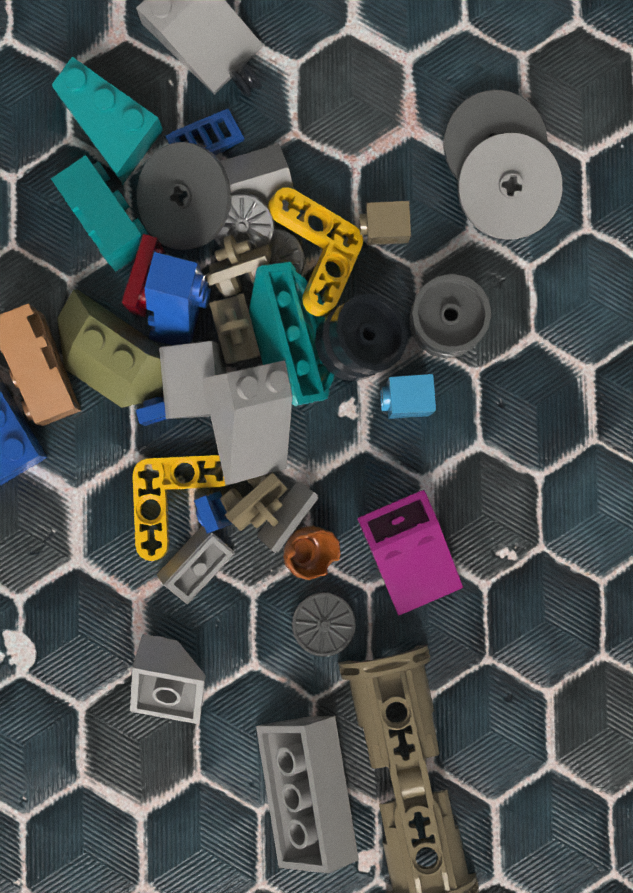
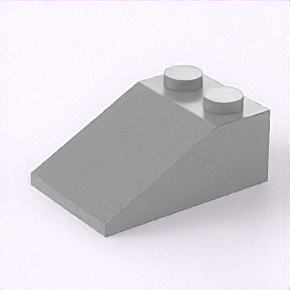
(202, 36)
(251, 420)

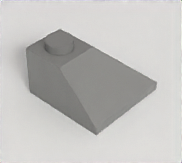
(166, 681)

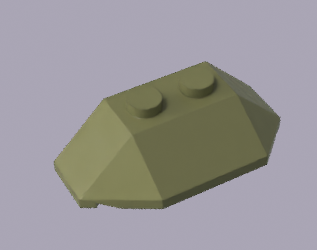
(108, 352)

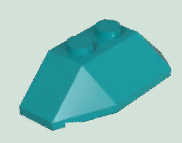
(288, 330)

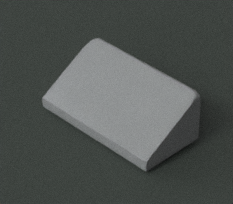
(294, 509)
(195, 564)

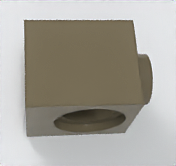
(386, 223)

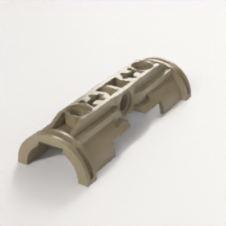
(373, 688)

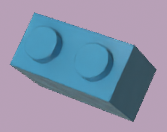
(408, 396)

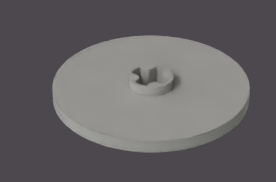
(533, 172)

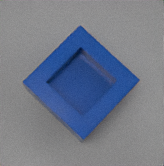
(152, 412)
(211, 512)

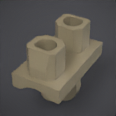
(238, 262)
(234, 329)
(257, 505)

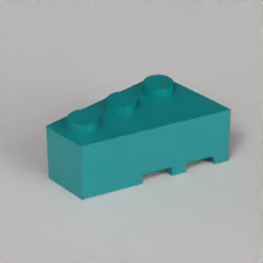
(109, 118)
(100, 211)

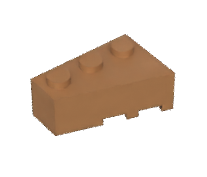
(36, 366)

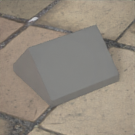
(259, 173)
(182, 377)

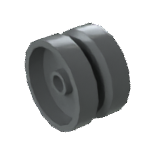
(470, 316)

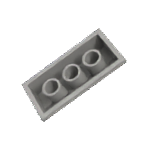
(307, 794)

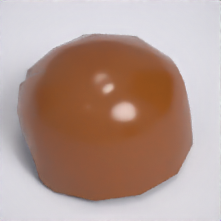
(311, 552)

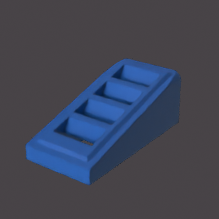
(188, 132)

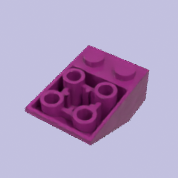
(410, 552)

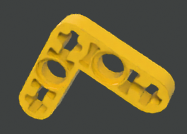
(332, 247)
(165, 481)

